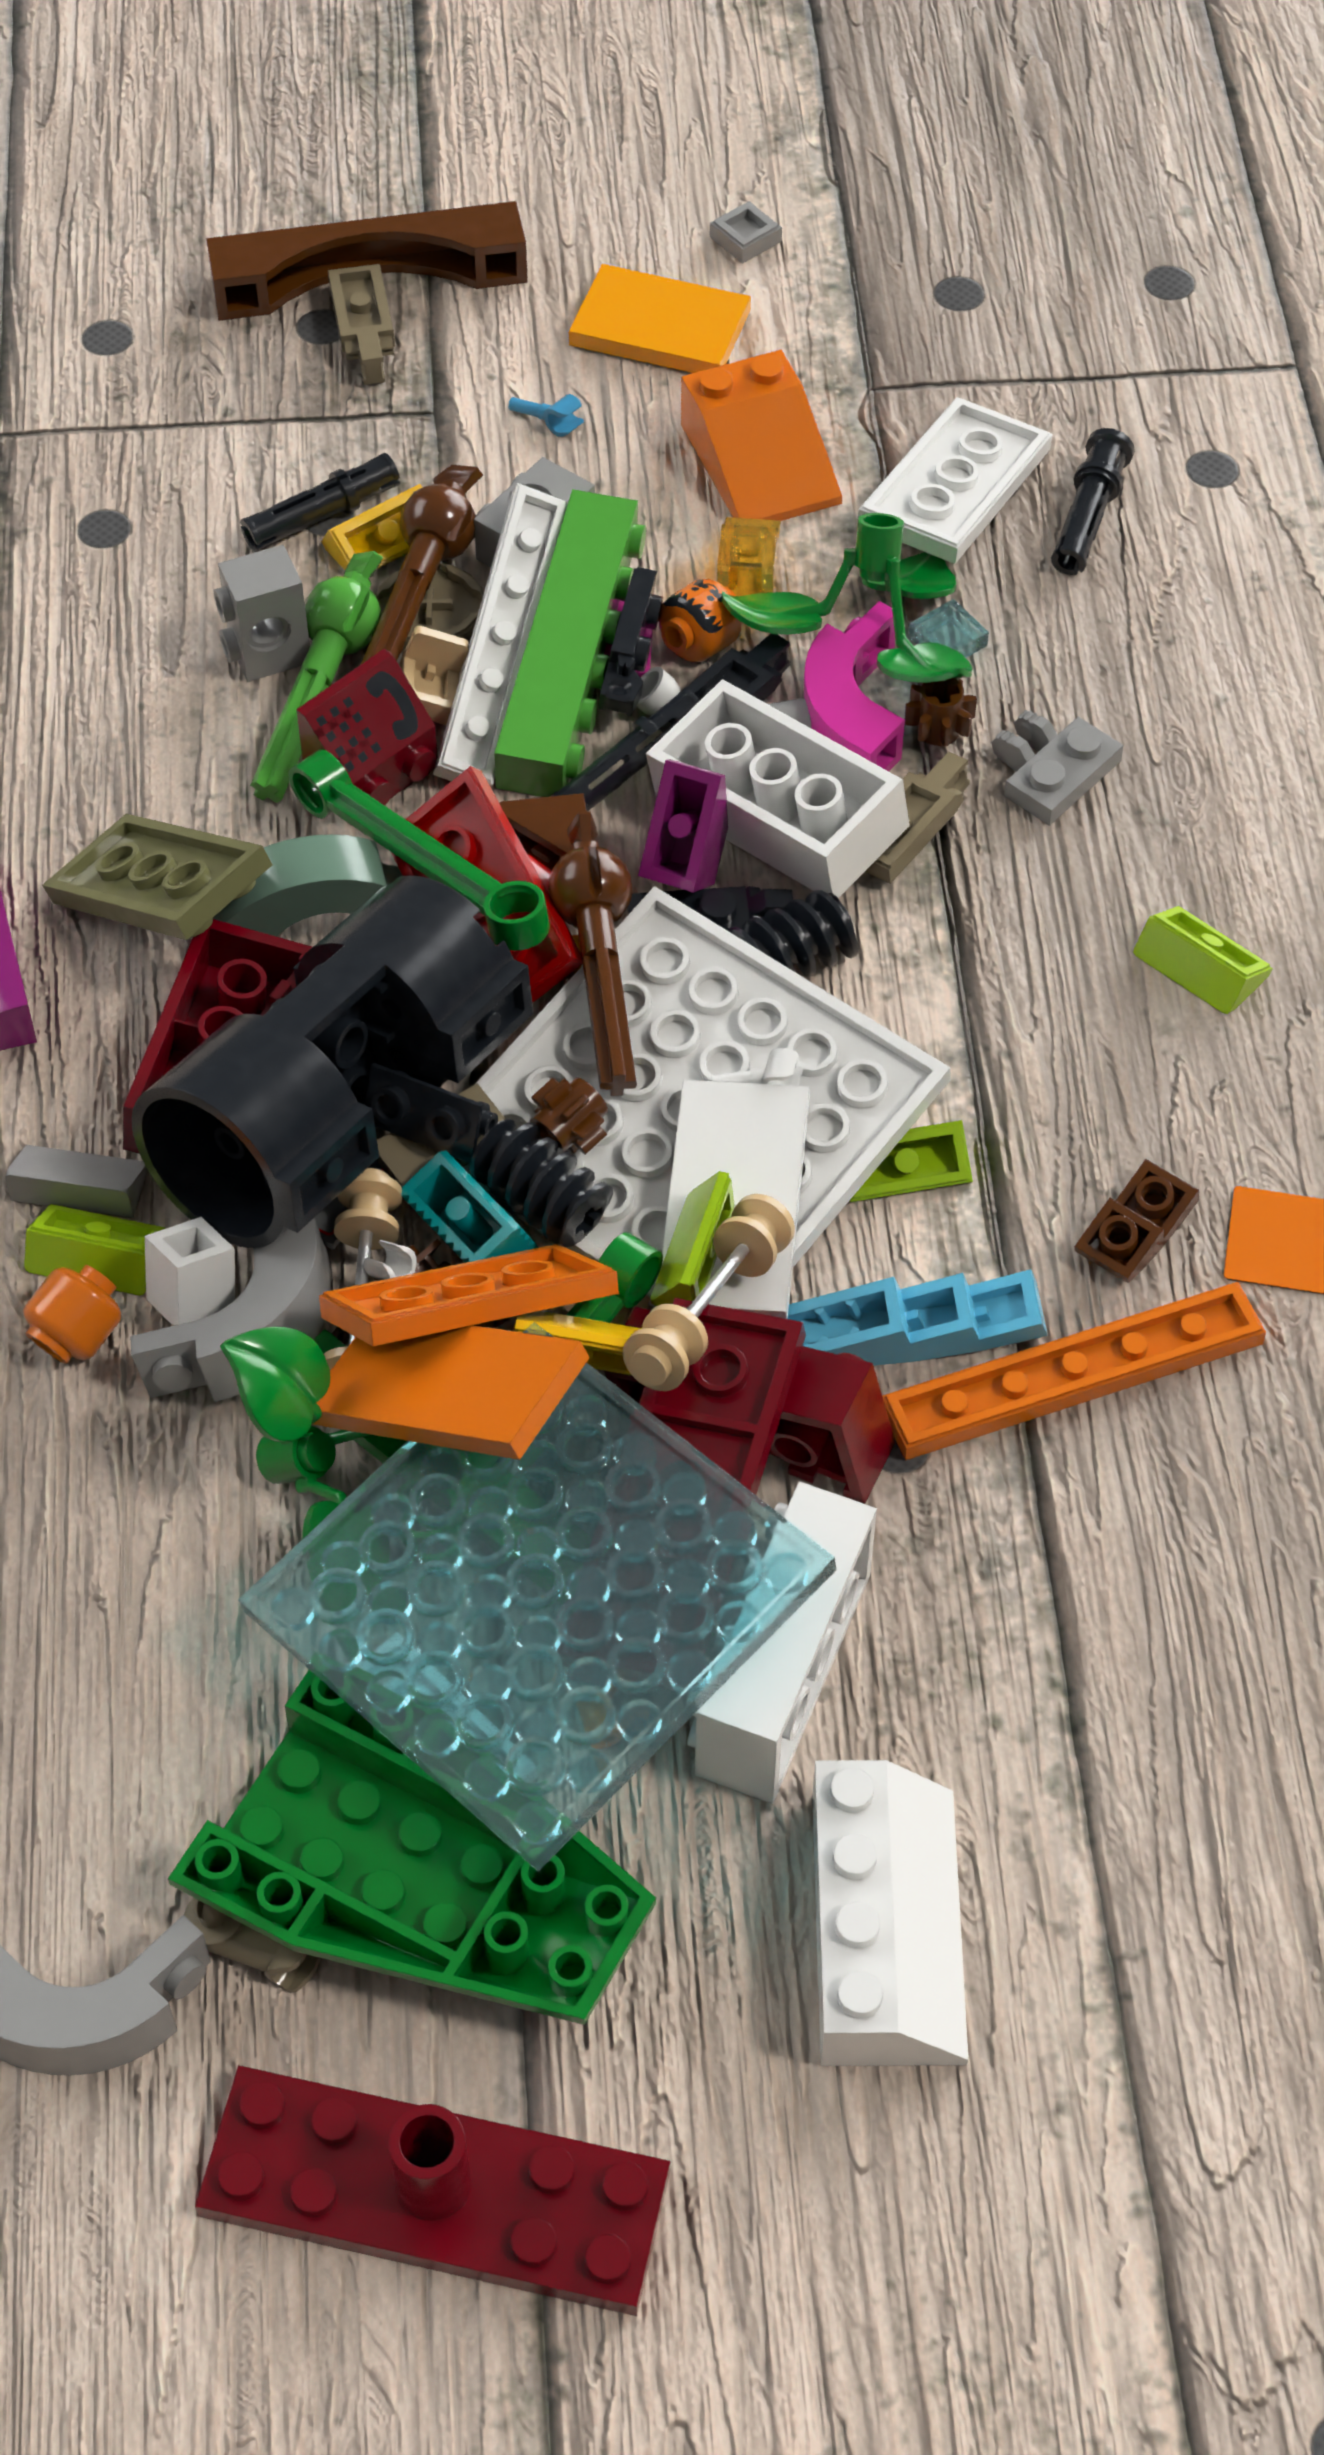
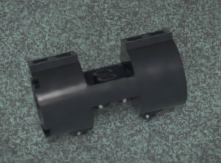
(273, 1105)

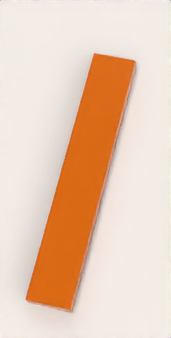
(1072, 1370)

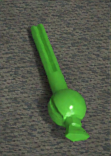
(339, 622)

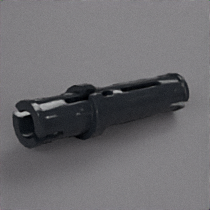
(339, 493)
(626, 751)

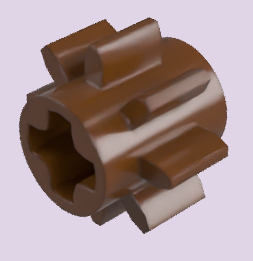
(940, 711)
(570, 1114)

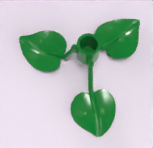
(881, 569)
(279, 1383)

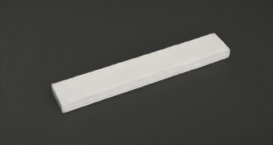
(501, 632)

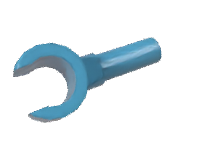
(557, 417)

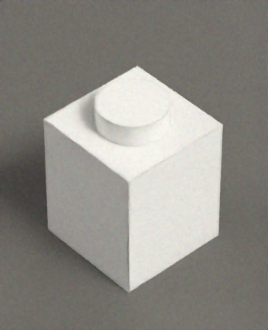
(189, 1271)

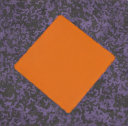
(1276, 1240)

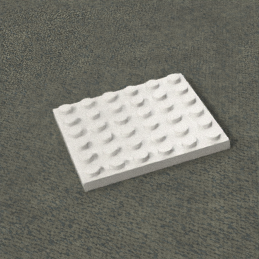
(706, 1009)

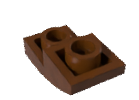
(1138, 1222)

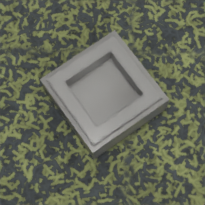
(745, 232)

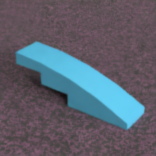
(924, 1319)

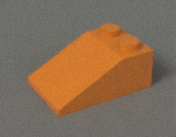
(758, 438)

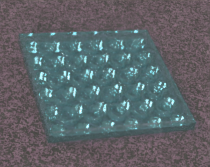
(540, 1611)

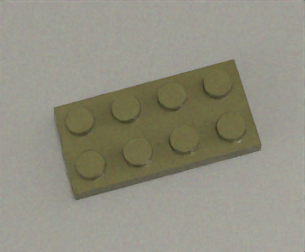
(158, 876)

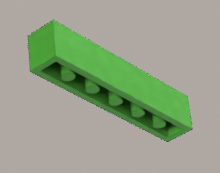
(567, 645)

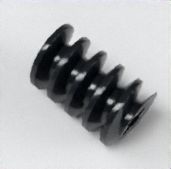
(802, 932)
(539, 1182)

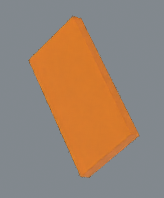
(467, 1294)
(453, 1388)

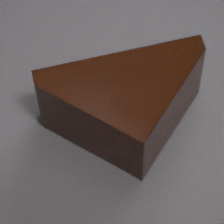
(543, 824)

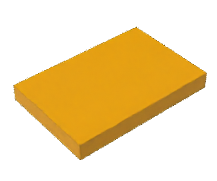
(659, 320)

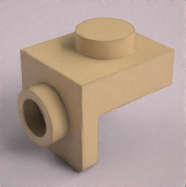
(433, 669)

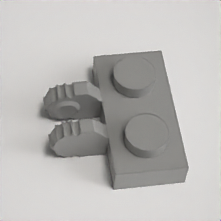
(1062, 768)

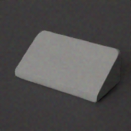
(76, 1180)

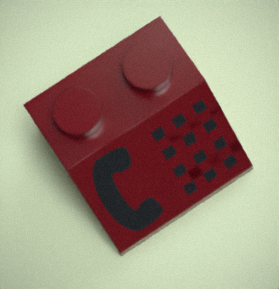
(372, 728)

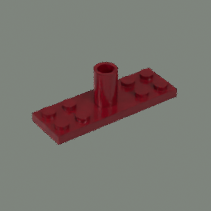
(734, 1390)
(435, 2189)

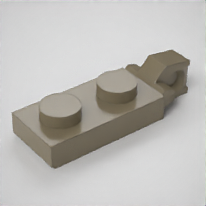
(363, 318)
(930, 805)

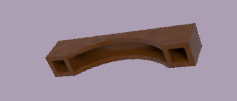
(465, 244)

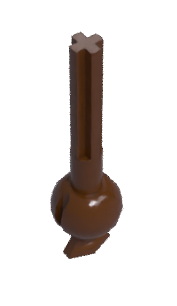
(437, 528)
(591, 894)

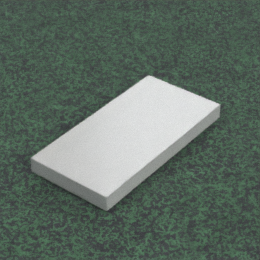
(958, 477)
(760, 1141)

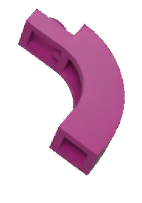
(831, 690)

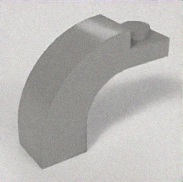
(279, 1294)
(103, 2023)

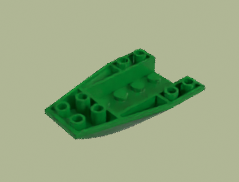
(385, 1871)

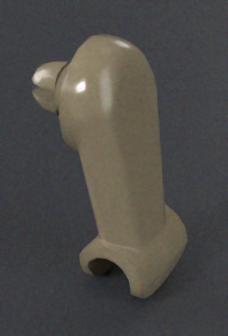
(244, 1945)

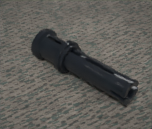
(1096, 484)

